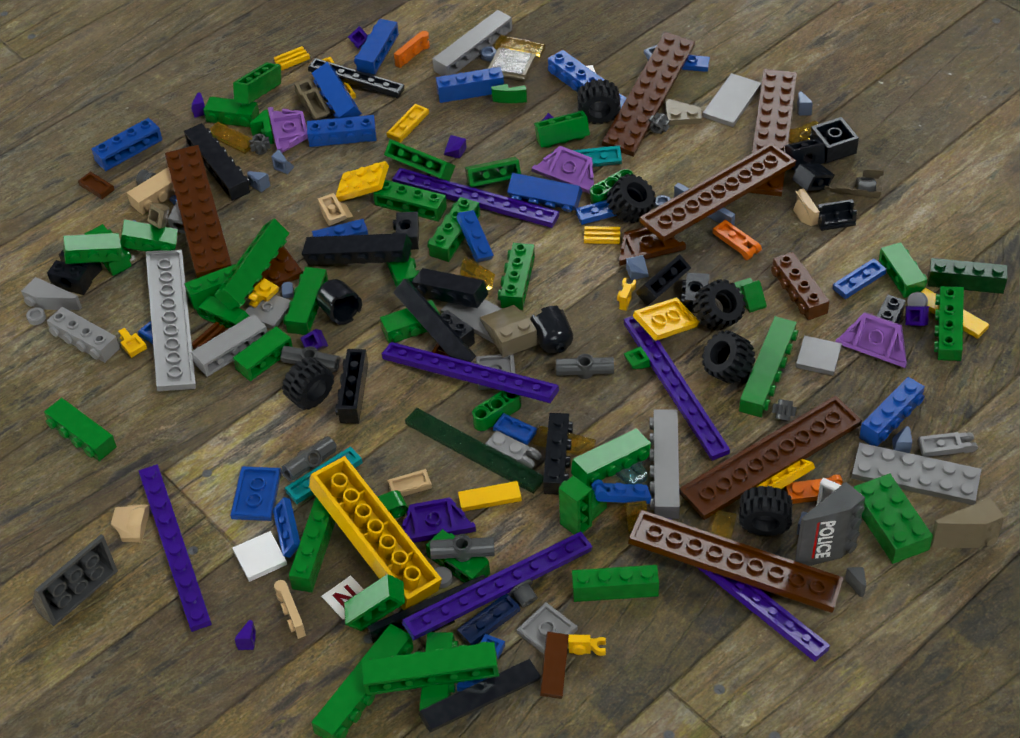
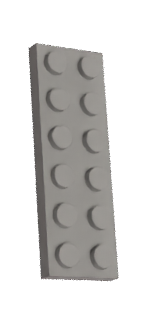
(918, 473)

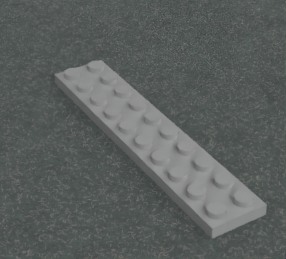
(170, 321)

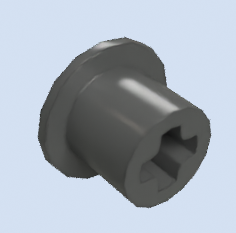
(524, 593)

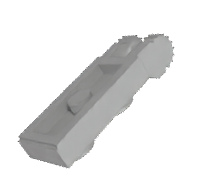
(946, 444)
(514, 449)

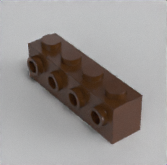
(800, 286)

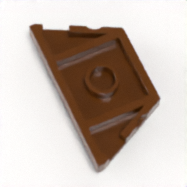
(645, 243)

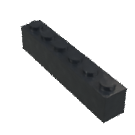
(218, 162)
(357, 249)

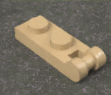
(289, 608)

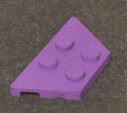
(288, 128)
(567, 167)
(876, 338)

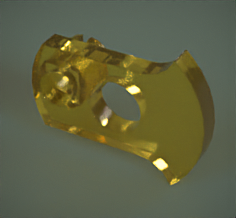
(794, 135)

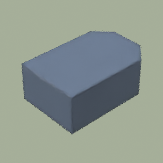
(287, 290)

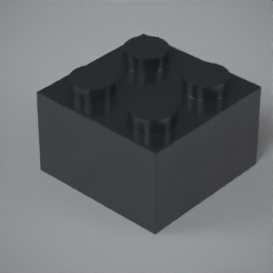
(838, 139)

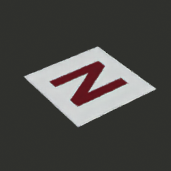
(342, 593)

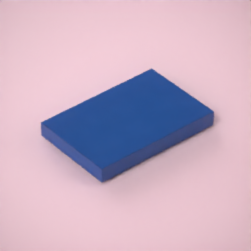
(256, 493)

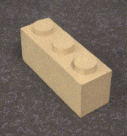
(155, 190)

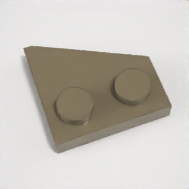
(682, 113)

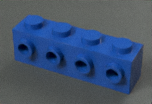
(376, 46)
(570, 70)
(468, 84)
(335, 92)
(341, 130)
(127, 144)
(544, 192)
(892, 412)

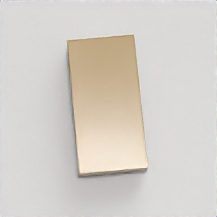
(411, 483)

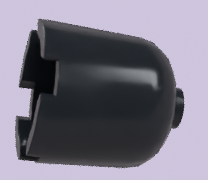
(338, 301)
(553, 330)

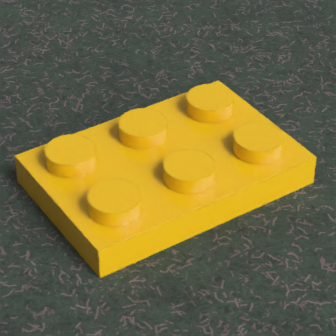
(362, 181)
(665, 319)

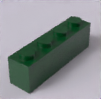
(967, 274)

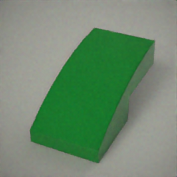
(504, 94)
(637, 358)

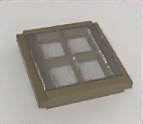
(513, 63)

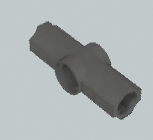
(293, 355)
(585, 366)
(317, 454)
(471, 548)

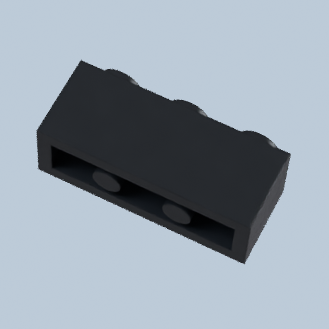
(663, 280)

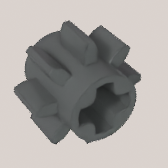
(659, 123)
(259, 144)
(784, 409)

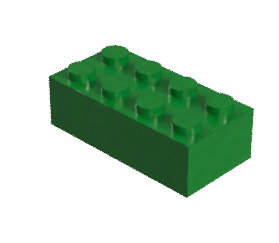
(893, 519)

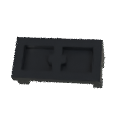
(837, 215)

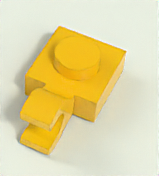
(262, 291)
(624, 296)
(131, 343)
(585, 644)

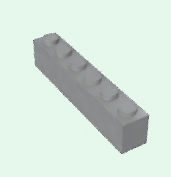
(470, 44)
(666, 463)

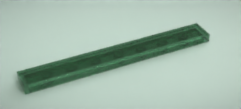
(474, 450)

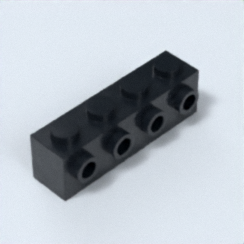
(450, 287)
(352, 386)
(556, 452)

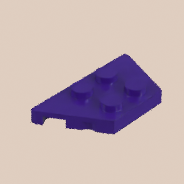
(428, 518)

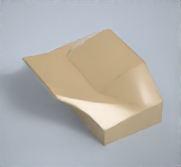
(806, 209)
(333, 210)
(131, 522)

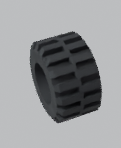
(599, 91)
(631, 198)
(709, 312)
(738, 362)
(308, 383)
(765, 511)

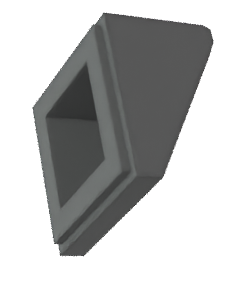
(866, 184)
(856, 579)

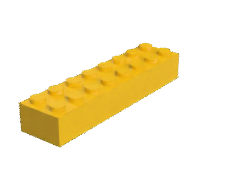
(373, 530)

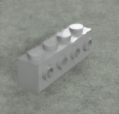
(83, 334)
(222, 348)

